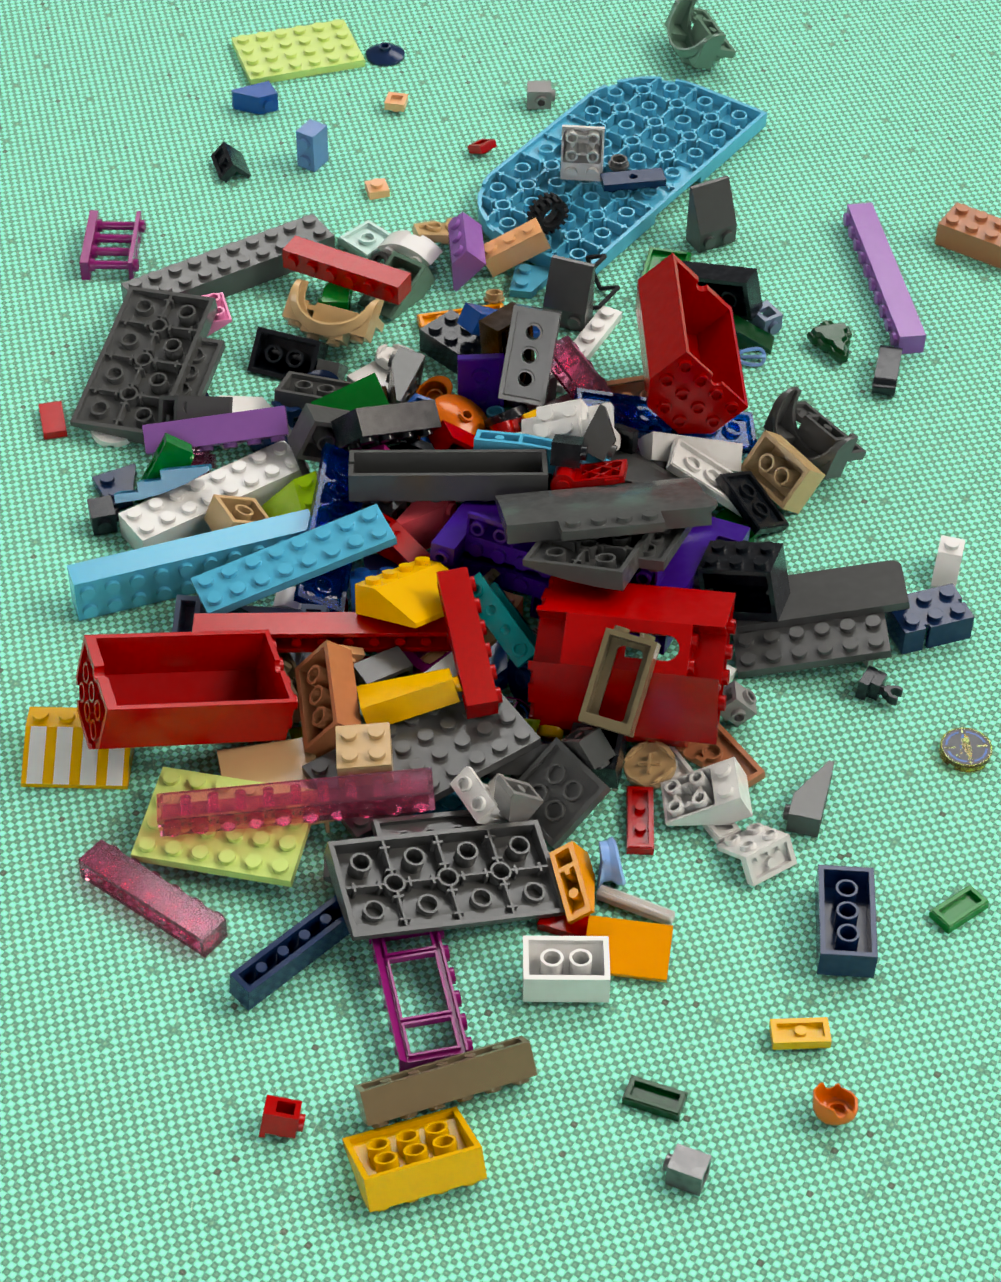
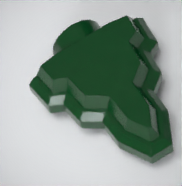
(832, 339)

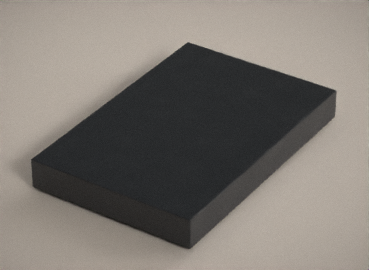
(752, 502)

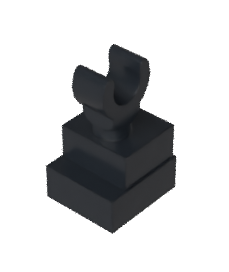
(873, 684)

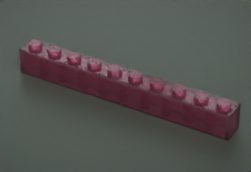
(295, 802)

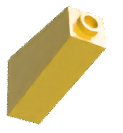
(408, 696)

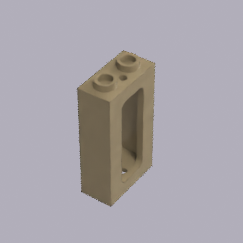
(601, 673)

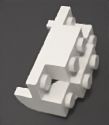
(565, 419)

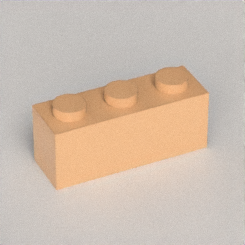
(515, 247)

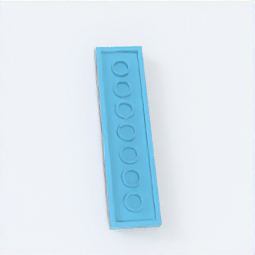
(294, 560)

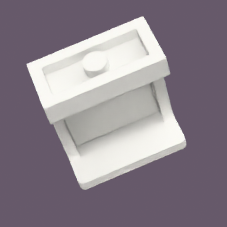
(477, 796)

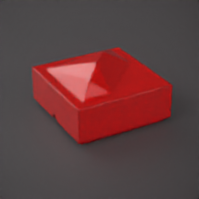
(482, 146)

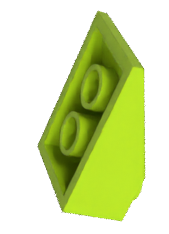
(293, 497)

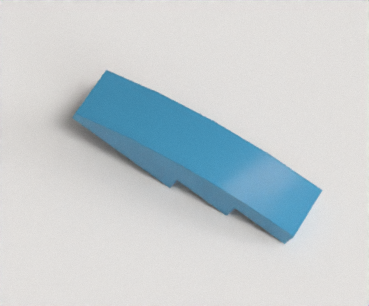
(170, 479)

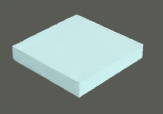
(363, 239)

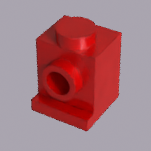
(282, 1117)

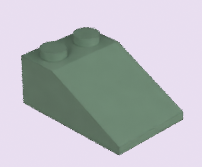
(420, 284)

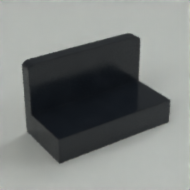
(228, 162)

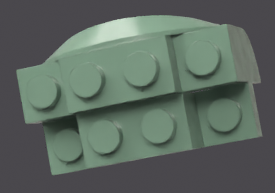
(702, 43)

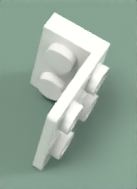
(761, 851)

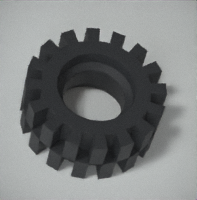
(554, 218)

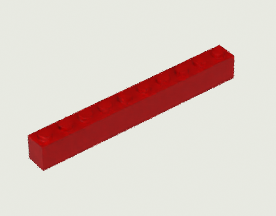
(308, 630)

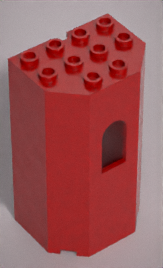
(688, 350)
(182, 689)

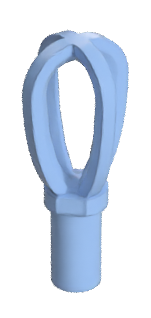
(763, 356)

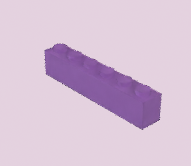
(221, 429)

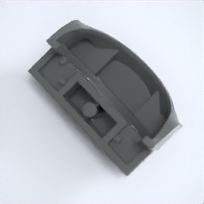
(816, 437)

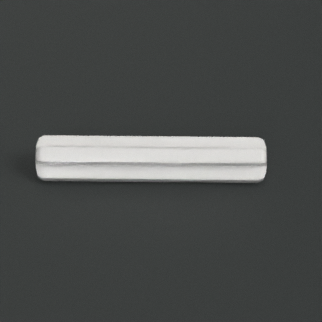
(635, 905)

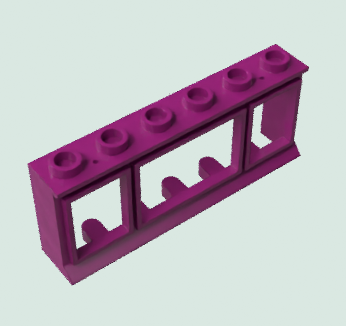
(397, 1023)

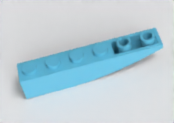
(506, 440)

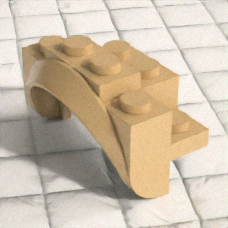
(330, 322)

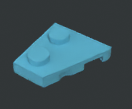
(528, 280)

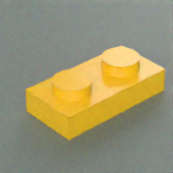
(800, 1033)

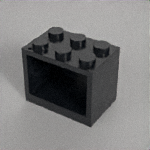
(751, 571)

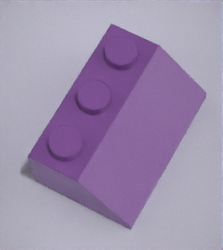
(465, 249)

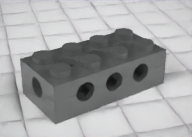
(515, 362)

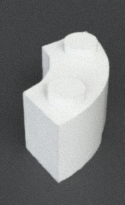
(412, 246)

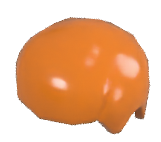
(834, 1104)

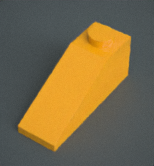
(574, 880)

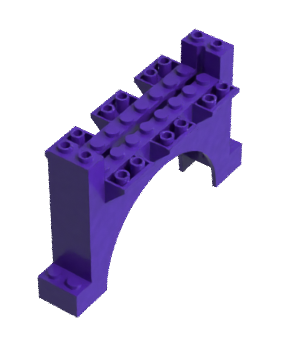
(478, 542)

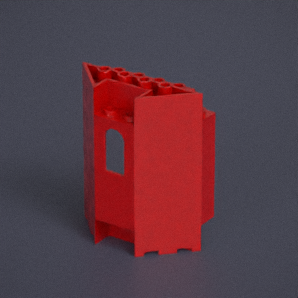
(683, 692)

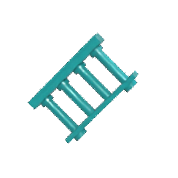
(505, 622)

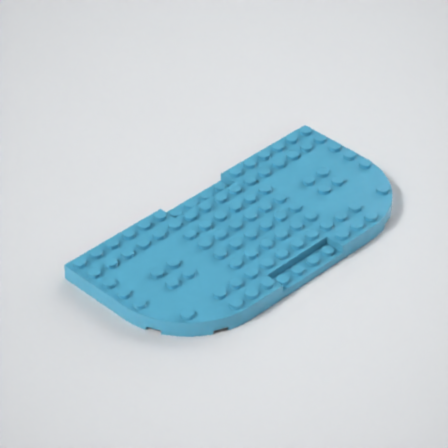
(649, 122)

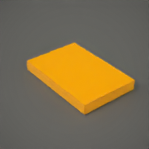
(635, 947)

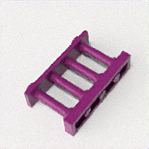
(94, 238)

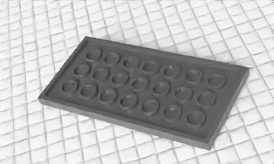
(448, 745)

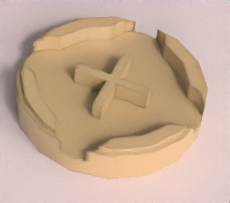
(649, 764)

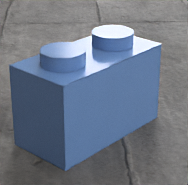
(312, 145)

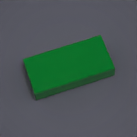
(959, 909)

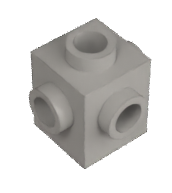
(739, 704)

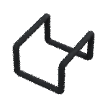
(614, 288)

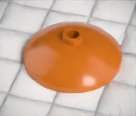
(461, 412)

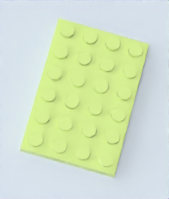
(298, 52)
(250, 854)

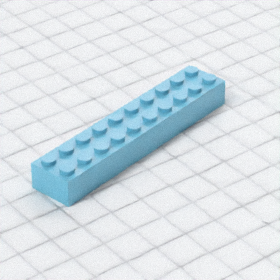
(165, 568)

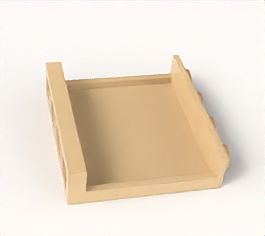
(267, 763)

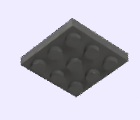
(567, 789)

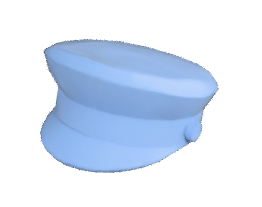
(610, 863)

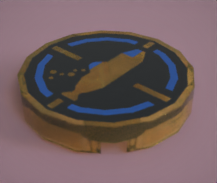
(965, 749)

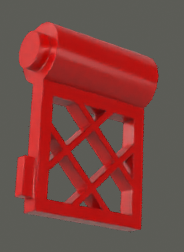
(590, 475)

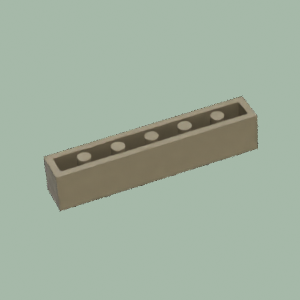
(445, 1081)

